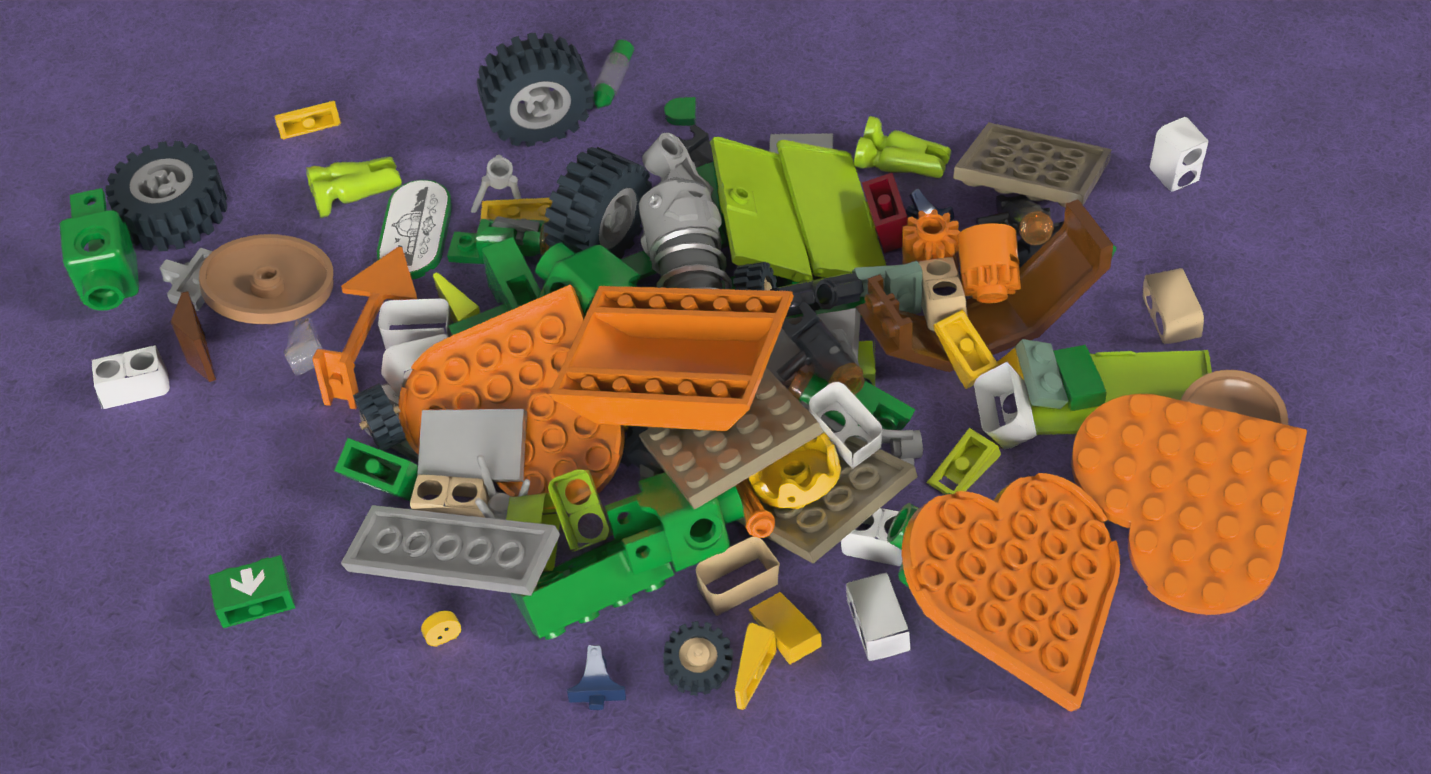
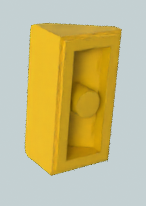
(307, 119)

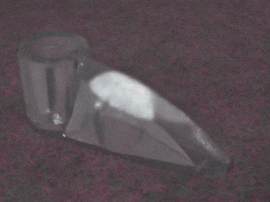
(302, 345)

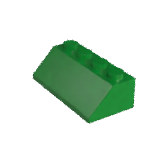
(585, 586)

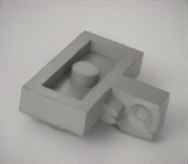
(185, 278)

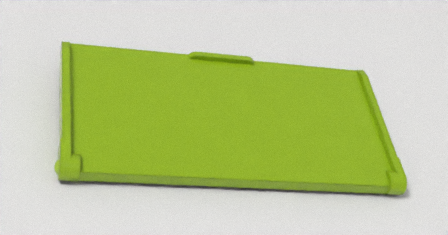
(830, 208)
(759, 209)
(1127, 374)

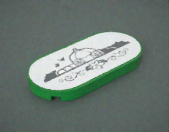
(417, 222)

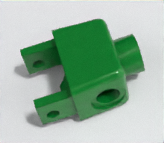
(110, 267)
(583, 271)
(677, 530)

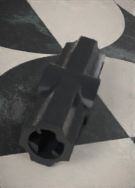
(824, 292)

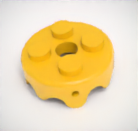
(814, 470)

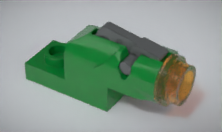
(527, 234)
(887, 409)

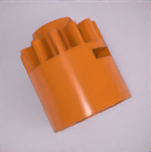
(930, 238)
(989, 262)

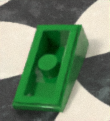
(1080, 378)

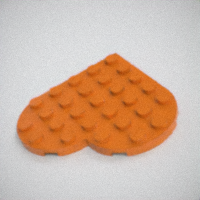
(514, 366)
(1197, 491)
(1018, 578)

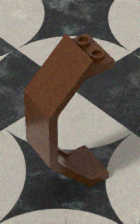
(1049, 287)

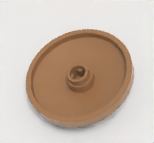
(266, 279)

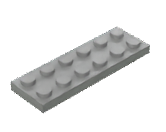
(451, 549)

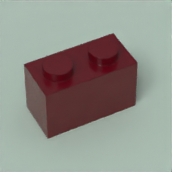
(886, 210)

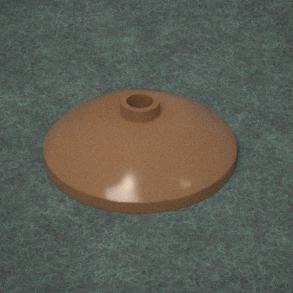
(1238, 393)

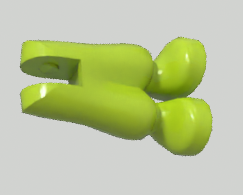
(899, 152)
(351, 181)

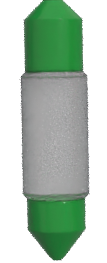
(612, 73)

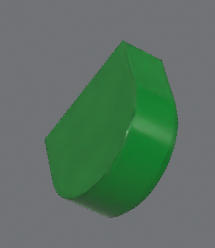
(681, 111)

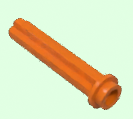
(758, 520)

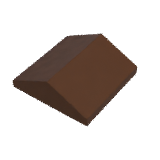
(192, 337)

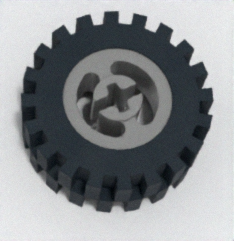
(525, 74)
(167, 195)
(597, 203)

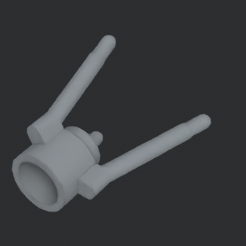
(498, 176)
(903, 443)
(497, 503)

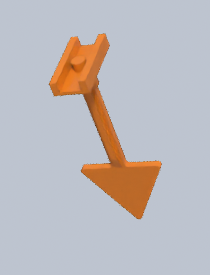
(381, 281)

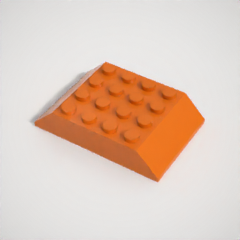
(671, 356)

